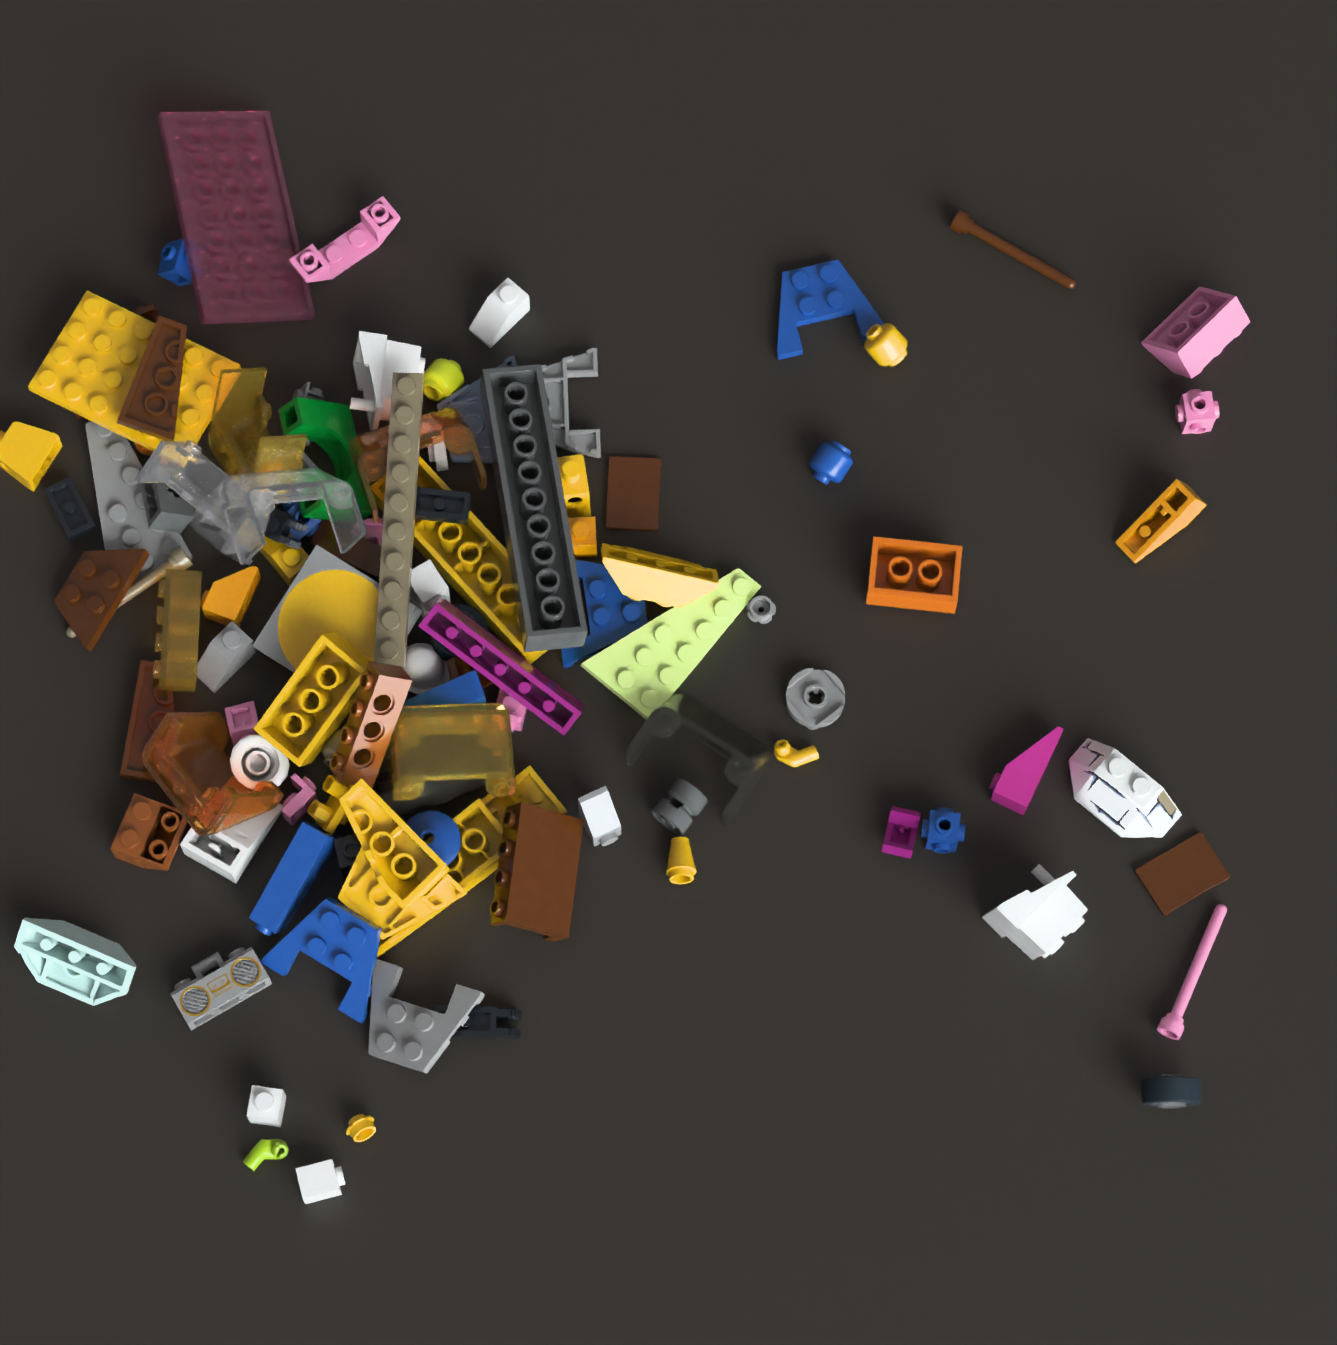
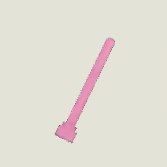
(1172, 1024)

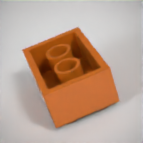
(914, 575)

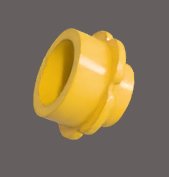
(361, 1127)

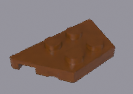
(97, 590)

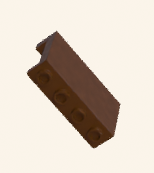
(537, 871)

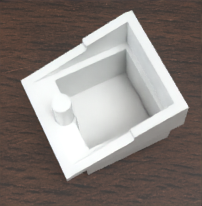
(373, 369)
(1041, 917)

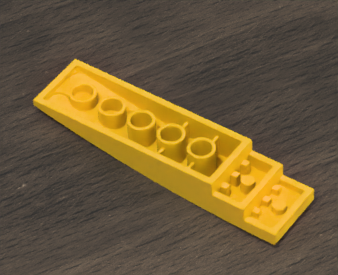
(480, 837)

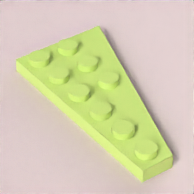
(660, 655)

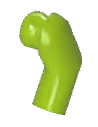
(266, 1150)

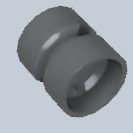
(687, 800)

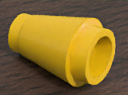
(680, 861)

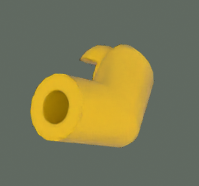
(792, 756)

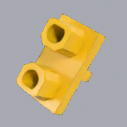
(331, 813)

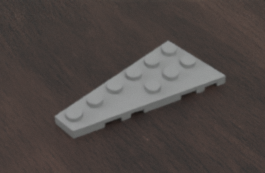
(122, 501)

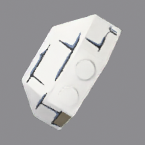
(1120, 792)

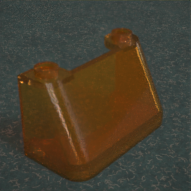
(197, 774)

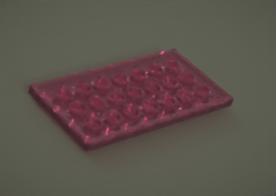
(235, 216)

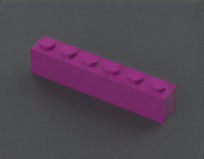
(502, 665)

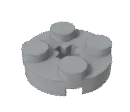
(815, 714)

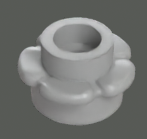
(761, 602)

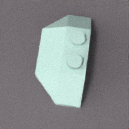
(74, 960)

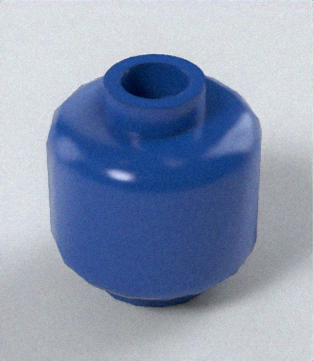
(831, 462)

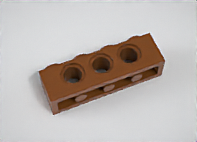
(383, 713)

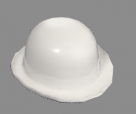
(425, 668)
(258, 760)

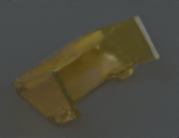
(239, 427)

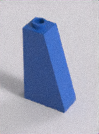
(461, 690)
(293, 878)

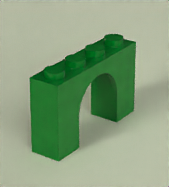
(332, 429)

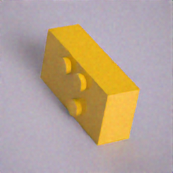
(314, 699)

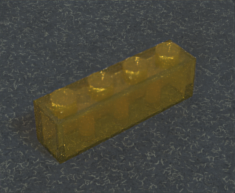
(179, 631)

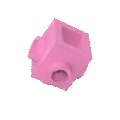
(1196, 411)

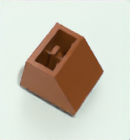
(149, 834)

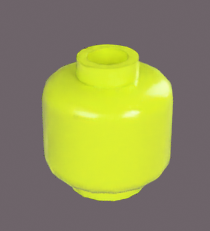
(442, 379)

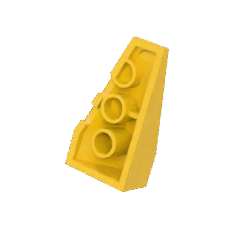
(395, 852)

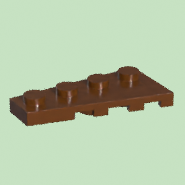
(155, 390)
(147, 713)

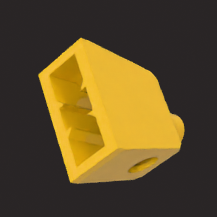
(28, 452)
(575, 485)

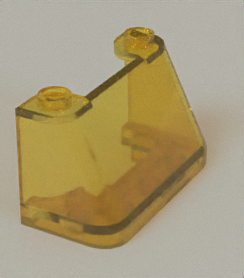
(451, 745)

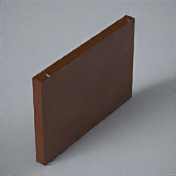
(633, 494)
(1182, 873)

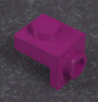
(901, 832)

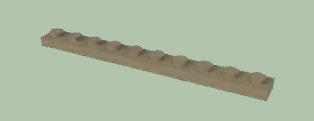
(399, 519)

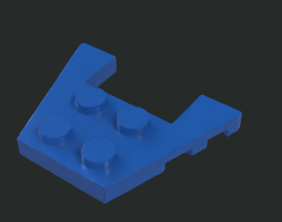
(819, 295)
(608, 611)
(338, 941)

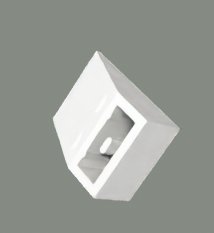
(233, 848)

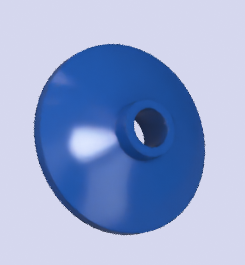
(445, 831)

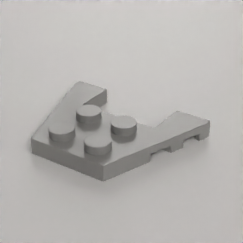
(556, 386)
(410, 1032)

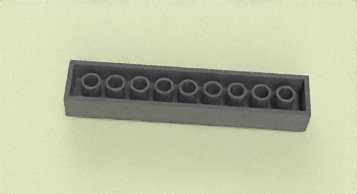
(533, 508)

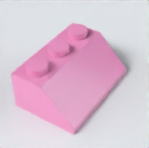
(1197, 331)

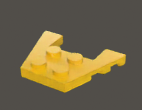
(367, 898)

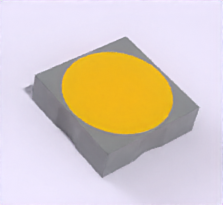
(321, 600)

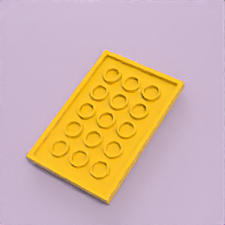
(97, 362)

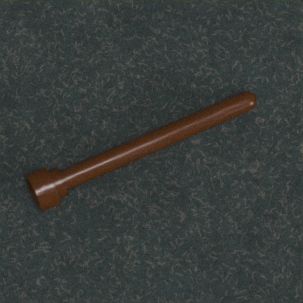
(965, 224)

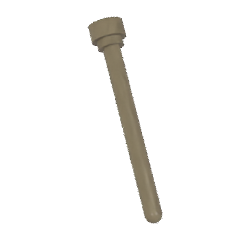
(177, 561)

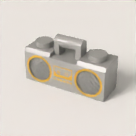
(222, 989)

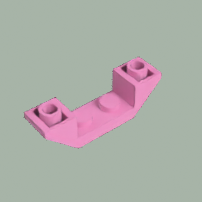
(349, 248)

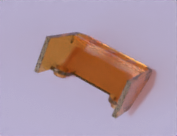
(445, 425)

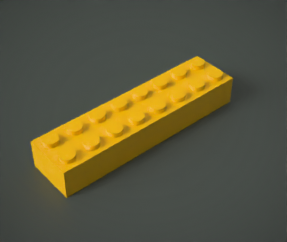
(470, 562)

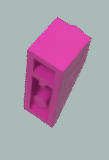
(1022, 775)

